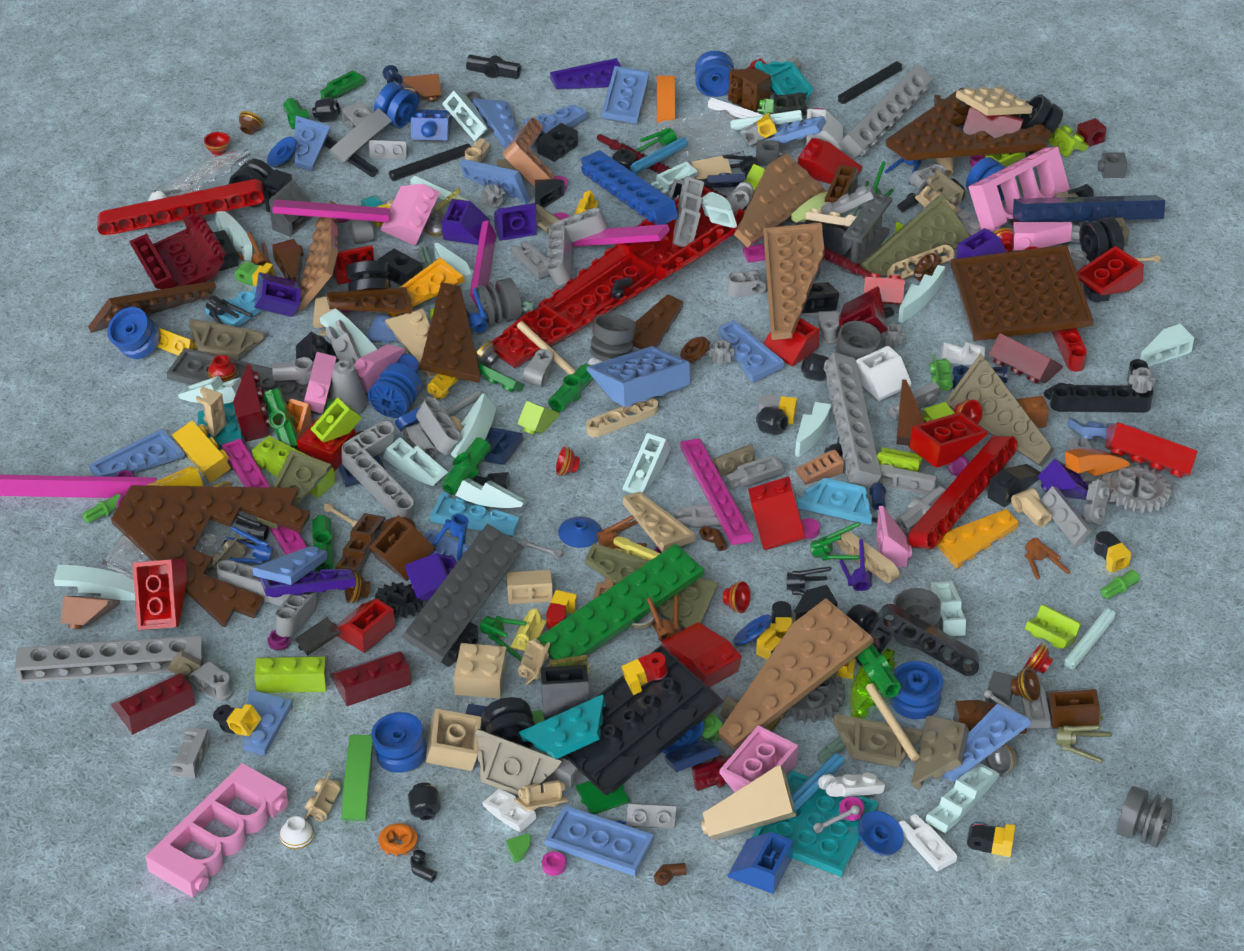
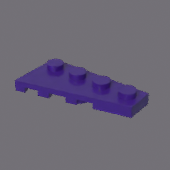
(585, 76)
(318, 582)

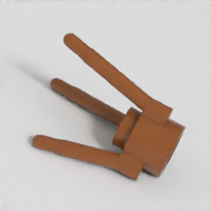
(257, 258)
(607, 536)
(1038, 551)
(664, 627)

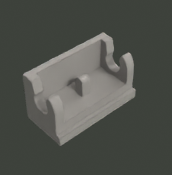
(191, 753)

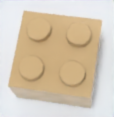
(480, 670)
(453, 739)

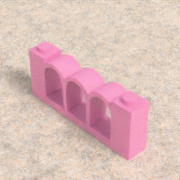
(986, 195)
(193, 874)

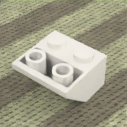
(831, 131)
(882, 373)

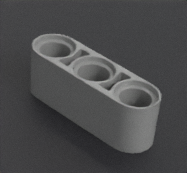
(438, 425)

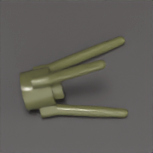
(1068, 734)

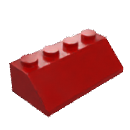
(1150, 449)

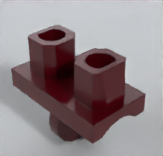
(709, 774)

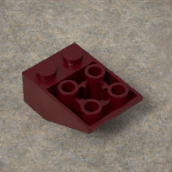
(865, 308)
(251, 406)

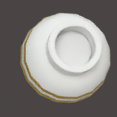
(296, 833)

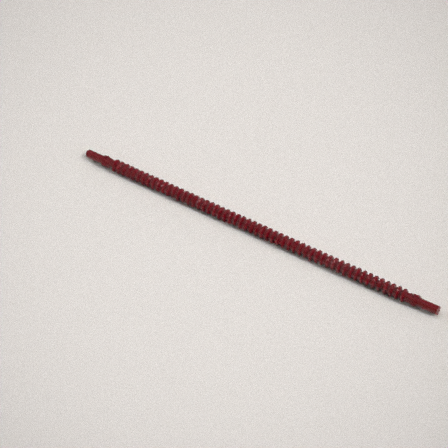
(829, 255)

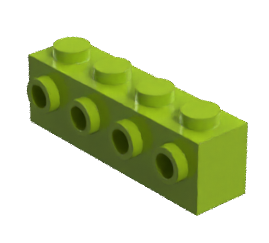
(271, 456)

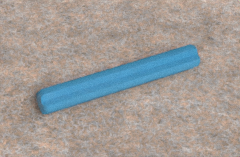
(659, 155)
(810, 786)

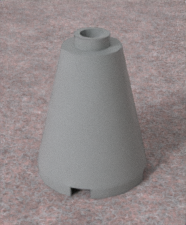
(347, 386)

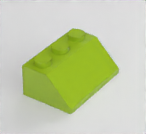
(291, 674)

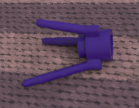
(860, 578)

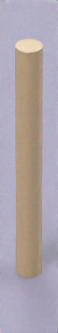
(542, 345)
(892, 722)

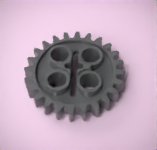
(820, 701)

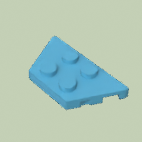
(837, 500)

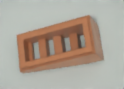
(832, 461)

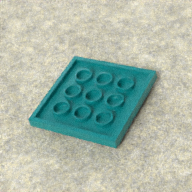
(833, 846)

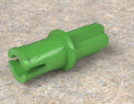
(103, 508)
(1120, 584)

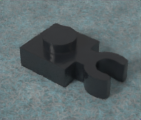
(1094, 296)
(499, 478)

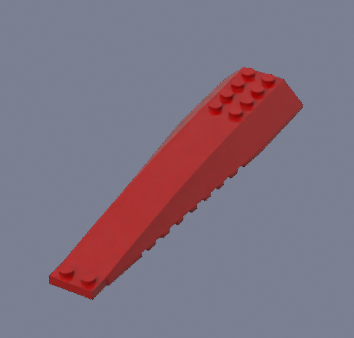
(590, 291)

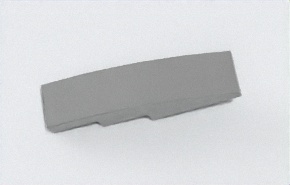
(360, 135)
(688, 212)

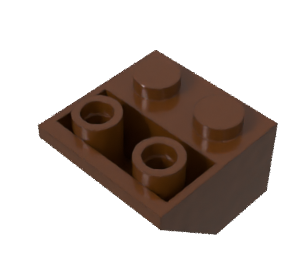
(748, 88)
(400, 546)
(1073, 707)

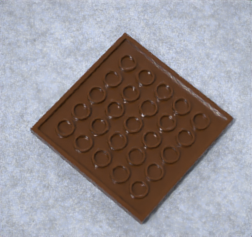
(1021, 292)

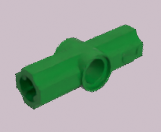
(293, 109)
(571, 389)
(277, 409)
(466, 465)
(323, 539)
(879, 671)

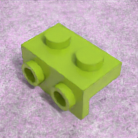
(1067, 140)
(900, 459)
(1054, 627)

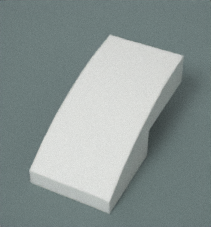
(960, 355)
(504, 807)

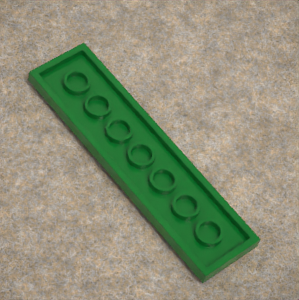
(622, 604)

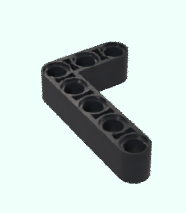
(1102, 397)
(916, 639)

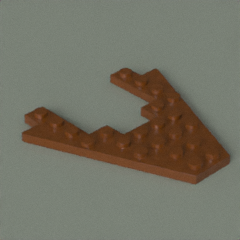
(936, 136)
(172, 520)

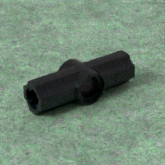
(493, 66)

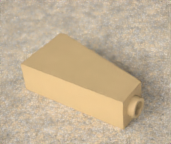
(753, 806)

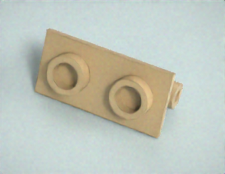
(531, 667)
(532, 797)
(317, 805)

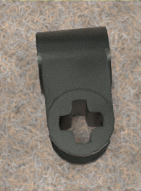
(790, 103)

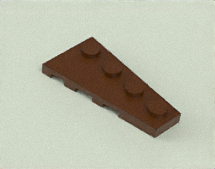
(376, 300)
(656, 322)

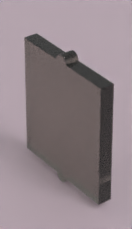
(317, 636)

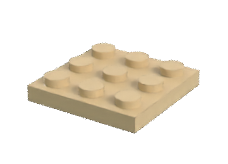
(994, 101)

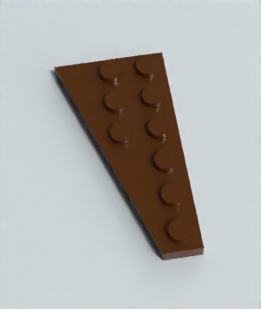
(152, 302)
(449, 338)

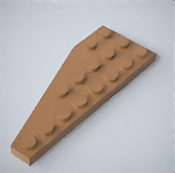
(776, 197)
(320, 259)
(791, 267)
(802, 660)

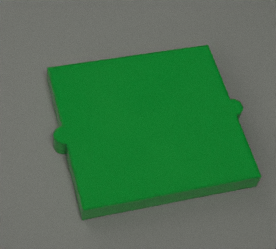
(597, 801)

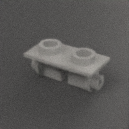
(387, 149)
(1098, 494)
(650, 815)

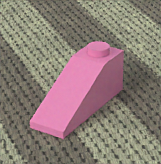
(1040, 234)
(371, 365)
(320, 381)

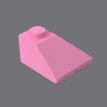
(891, 539)

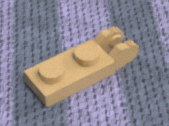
(832, 218)

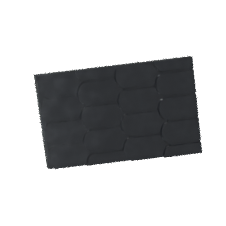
(643, 724)

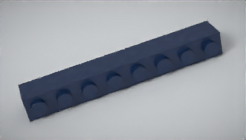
(1088, 208)

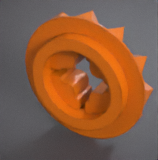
(402, 832)

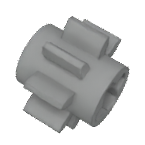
(493, 196)
(893, 336)
(721, 352)
(1142, 380)

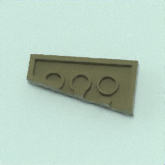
(300, 473)

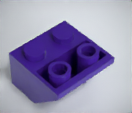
(463, 222)
(979, 244)
(277, 294)
(429, 573)

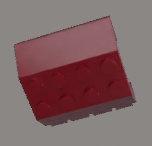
(183, 257)

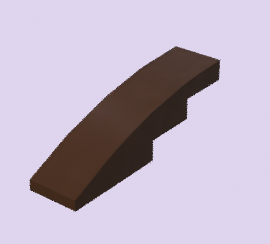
(361, 537)

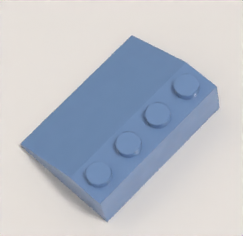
(641, 375)

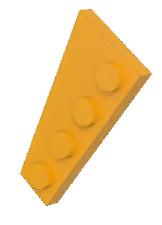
(427, 282)
(968, 540)

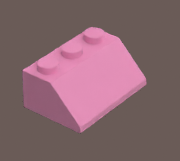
(410, 212)
(757, 756)

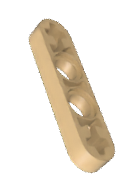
(904, 264)
(600, 424)
(874, 561)

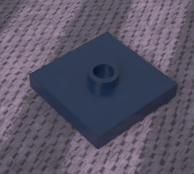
(724, 180)
(691, 755)

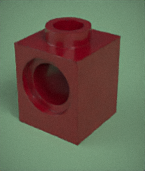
(1092, 131)

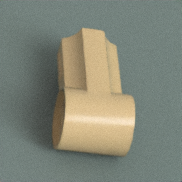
(477, 151)
(1029, 503)

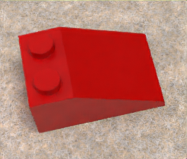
(822, 160)
(1112, 272)
(945, 438)
(777, 513)
(159, 593)
(704, 653)

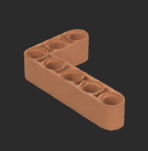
(522, 158)

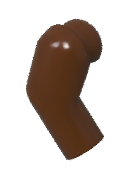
(714, 536)
(668, 871)

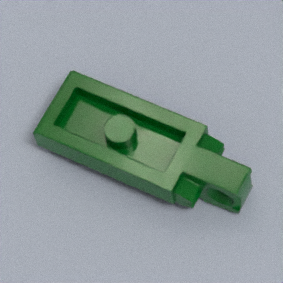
(342, 85)
(494, 377)

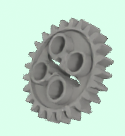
(1151, 489)

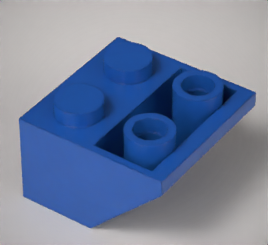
(763, 861)

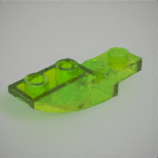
(860, 698)

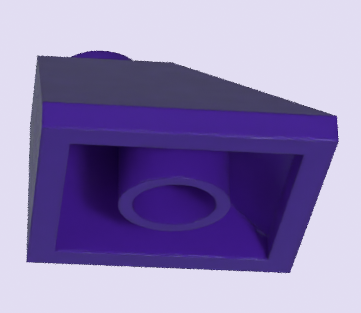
(515, 222)
(1066, 480)

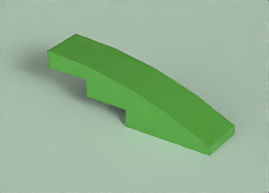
(357, 778)

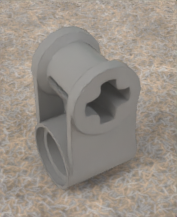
(920, 177)
(740, 196)
(361, 231)
(743, 283)
(828, 326)
(539, 368)
(212, 681)

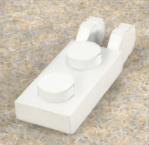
(851, 785)
(928, 843)

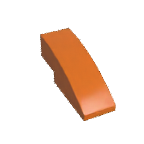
(665, 98)
(1093, 461)

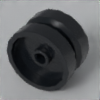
(1042, 113)
(251, 170)
(1100, 236)
(368, 275)
(507, 718)

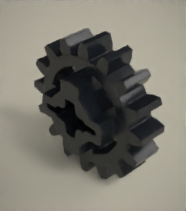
(400, 598)

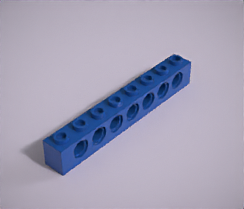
(629, 188)

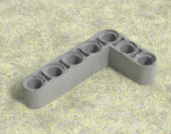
(563, 234)
(359, 461)
(293, 608)

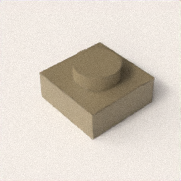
(184, 664)

